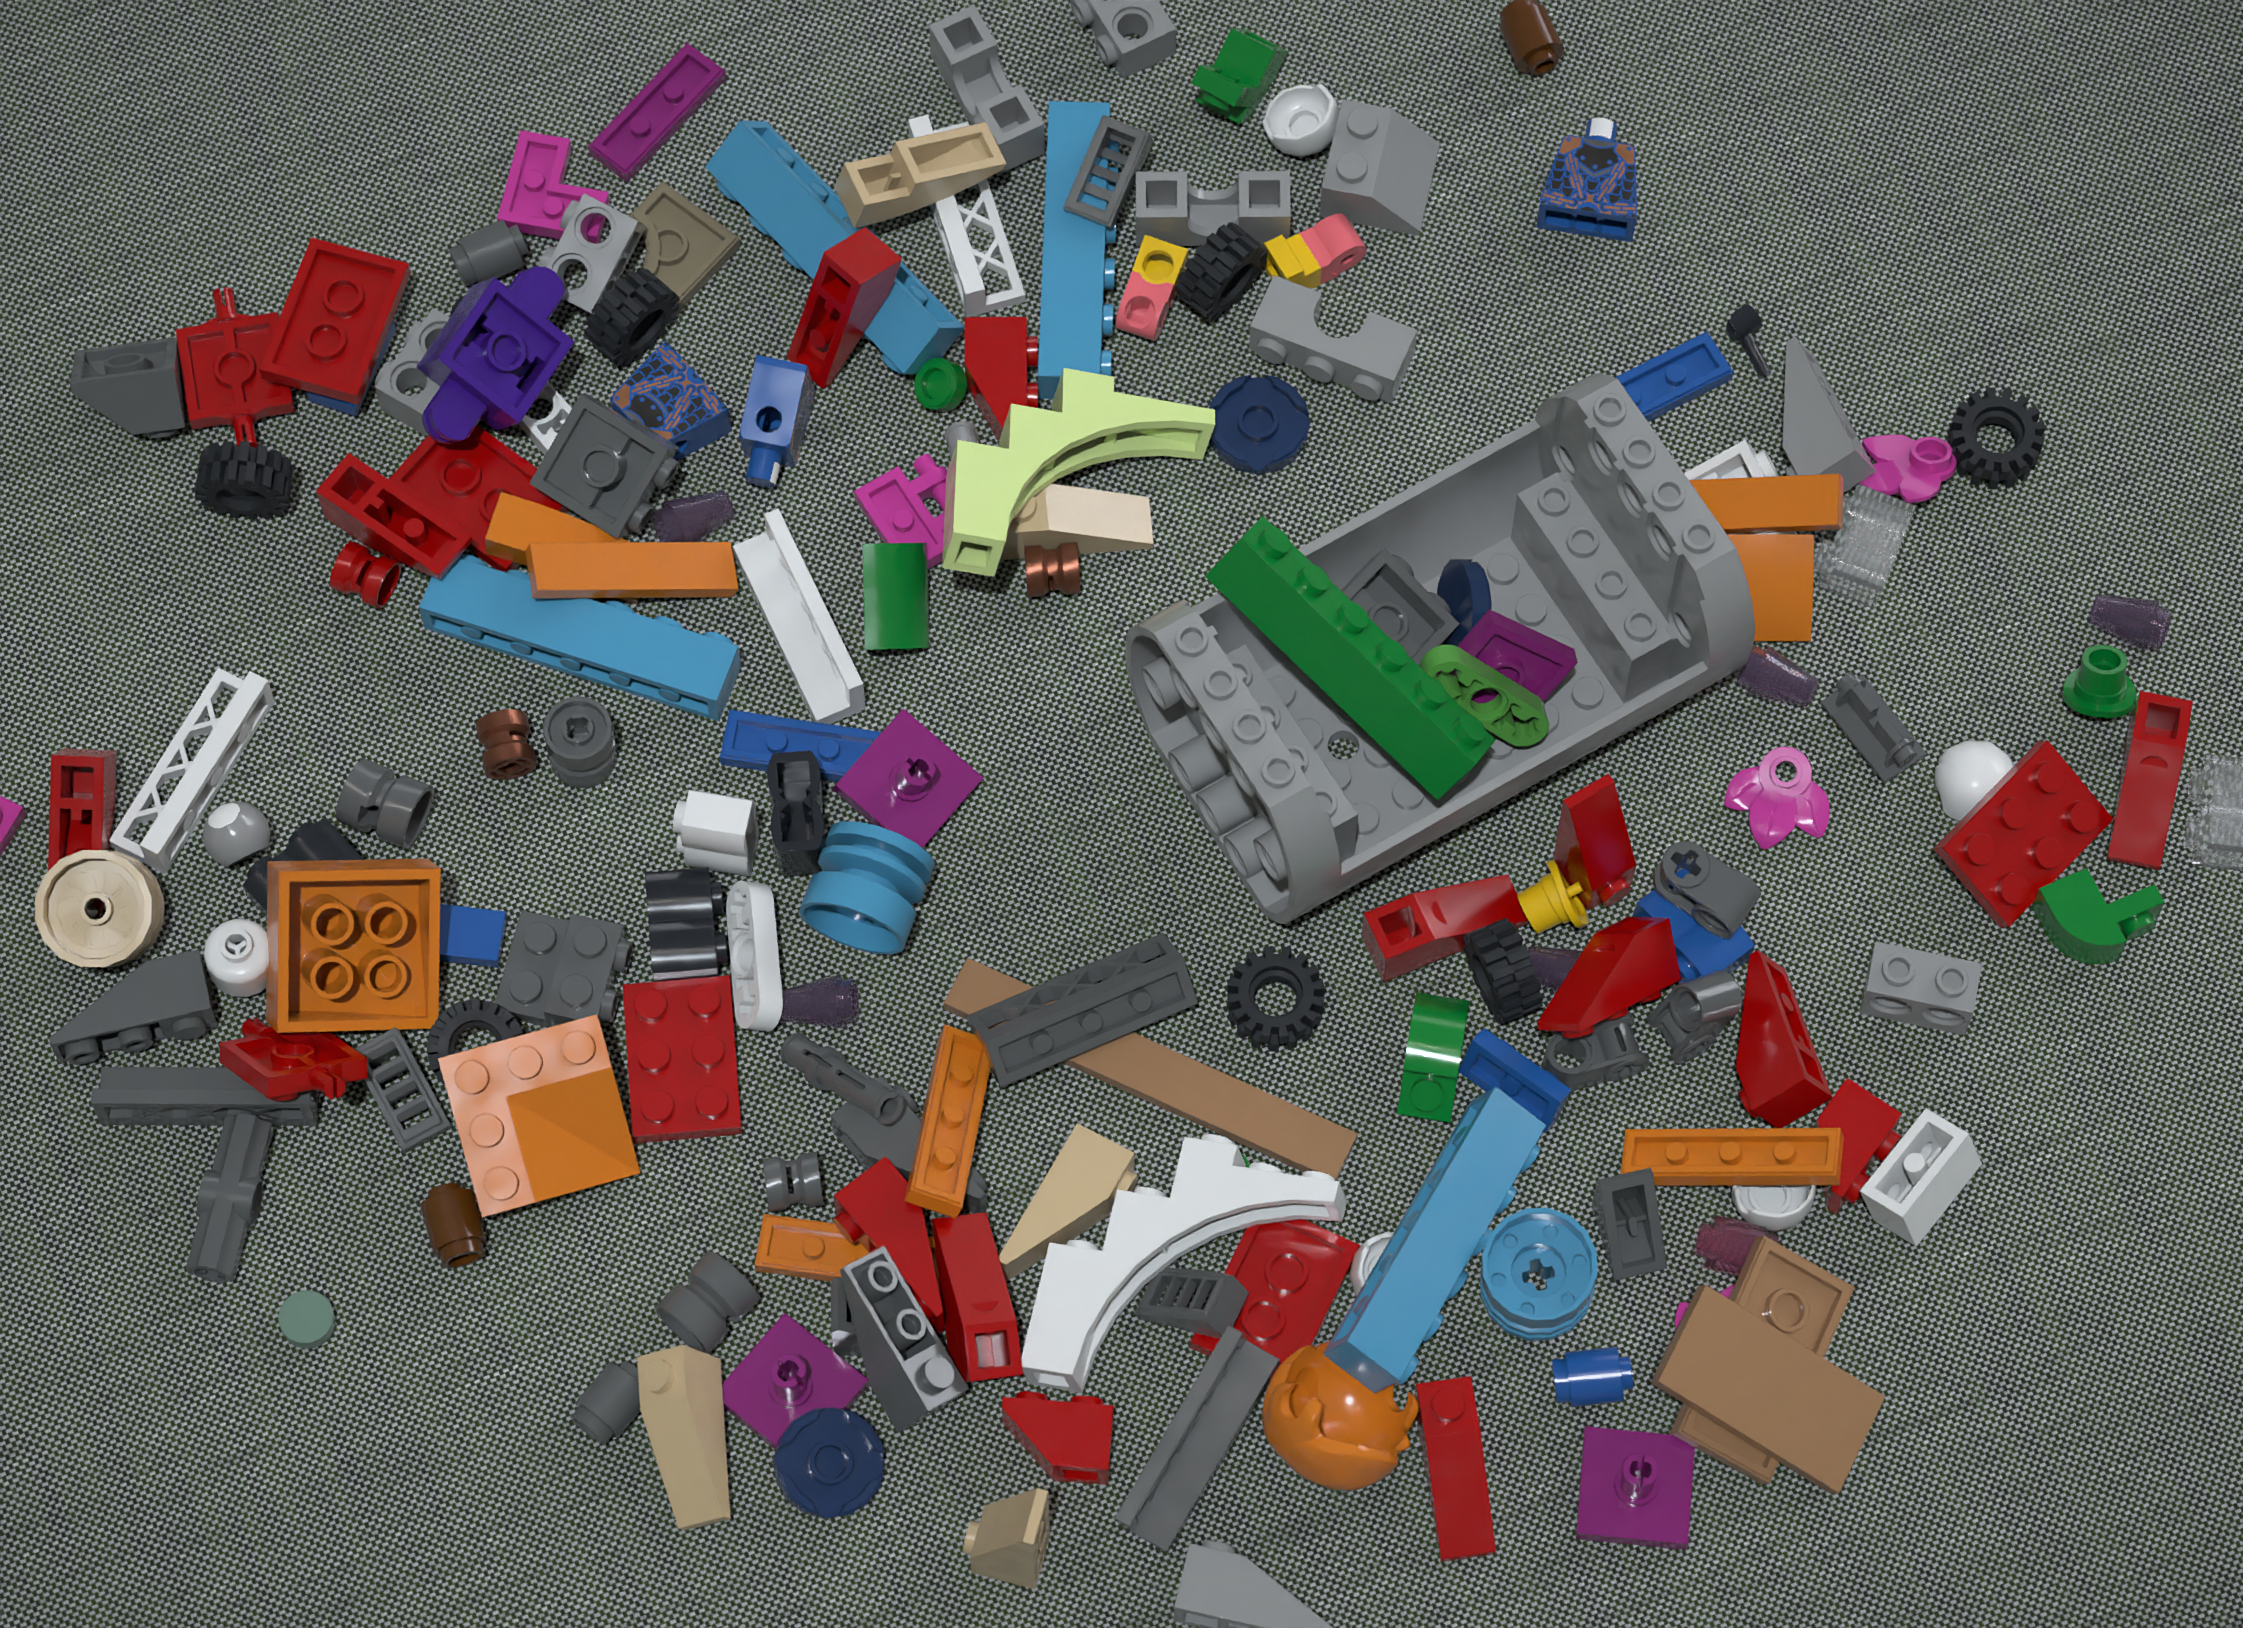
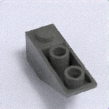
(149, 1005)
(872, 1141)
(897, 1343)

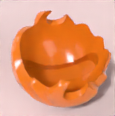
(1333, 1424)

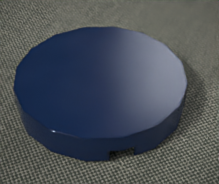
(1259, 424)
(1467, 594)
(828, 1462)

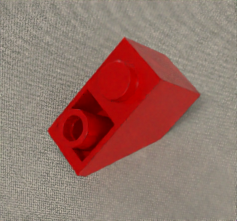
(1868, 1134)
(1063, 1437)

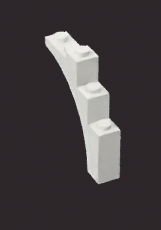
(1147, 1231)

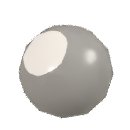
(235, 833)

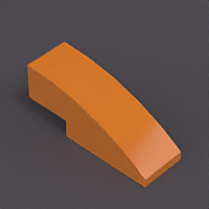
(523, 522)

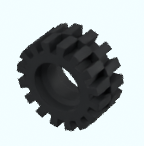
(1221, 271)
(631, 316)
(2001, 412)
(244, 480)
(1503, 971)
(464, 1016)
(1275, 1029)

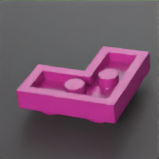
(535, 188)

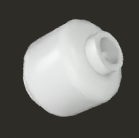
(238, 957)

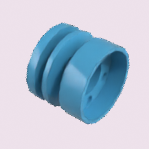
(867, 887)
(1560, 1253)

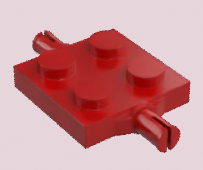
(223, 372)
(292, 1062)

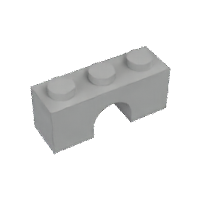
(973, 72)
(1187, 215)
(1366, 362)

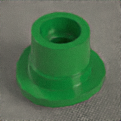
(2100, 684)

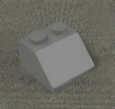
(1378, 169)

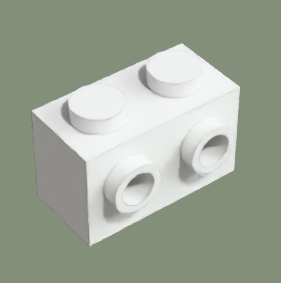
(1921, 1177)

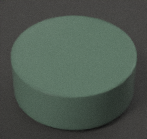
(306, 1319)

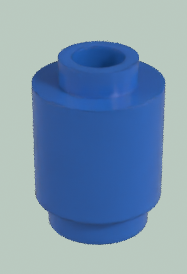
(1592, 1377)

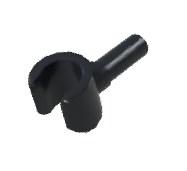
(1740, 329)

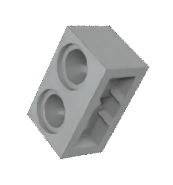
(1121, 17)
(602, 260)
(403, 374)
(1920, 988)

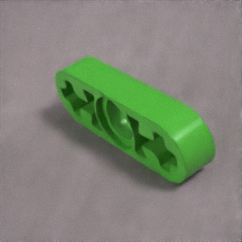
(1496, 713)

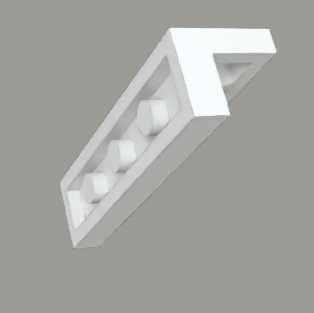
(960, 254)
(800, 622)
(201, 776)

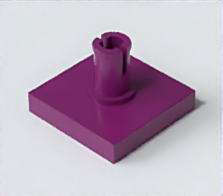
(1519, 654)
(908, 780)
(787, 1378)
(1635, 1488)

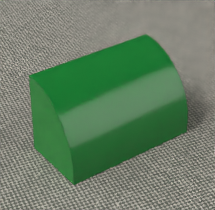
(895, 596)

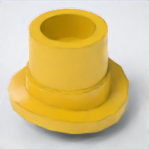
(1553, 901)

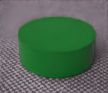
(940, 384)

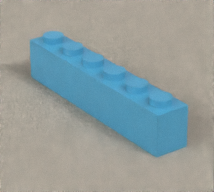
(808, 219)
(1073, 254)
(583, 637)
(1435, 1241)

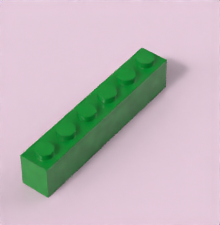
(1350, 658)

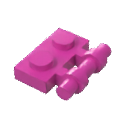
(897, 507)

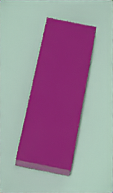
(657, 112)

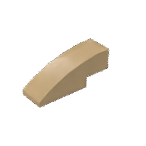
(918, 173)

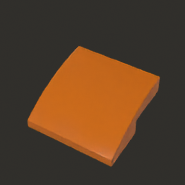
(1779, 583)

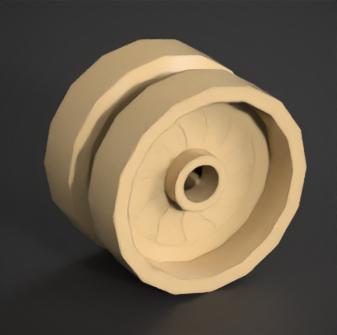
(68, 917)

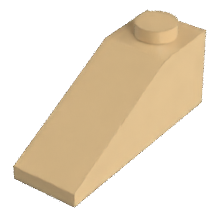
(1090, 517)
(1070, 1198)
(687, 1431)
(1011, 1539)

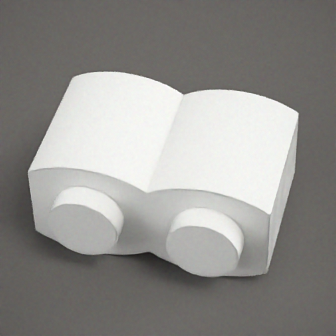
(717, 832)

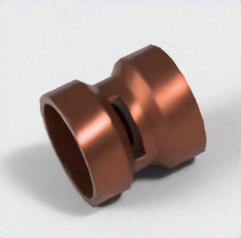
(1052, 569)
(506, 744)

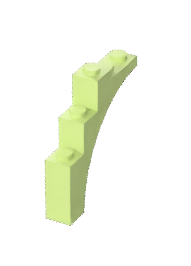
(1040, 445)

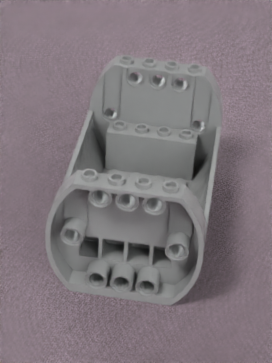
(1579, 539)

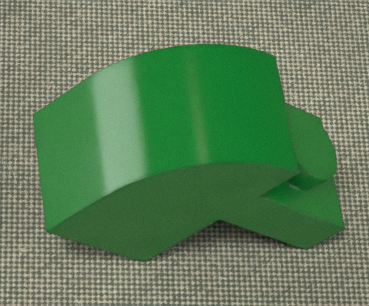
(1239, 75)
(2088, 927)
(1433, 1057)

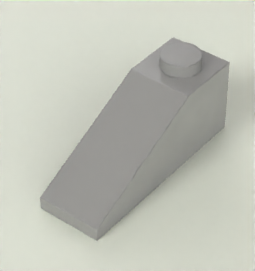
(1815, 425)
(1233, 1592)

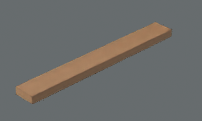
(1183, 1086)

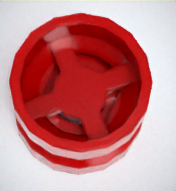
(365, 575)

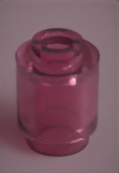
(1727, 1243)

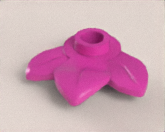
(1909, 465)
(1777, 804)

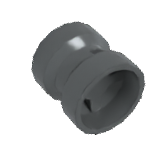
(805, 1181)

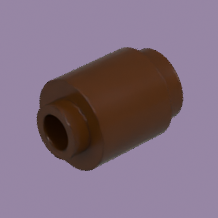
(1531, 36)
(453, 1225)

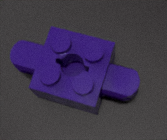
(494, 355)

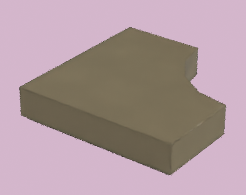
(682, 242)

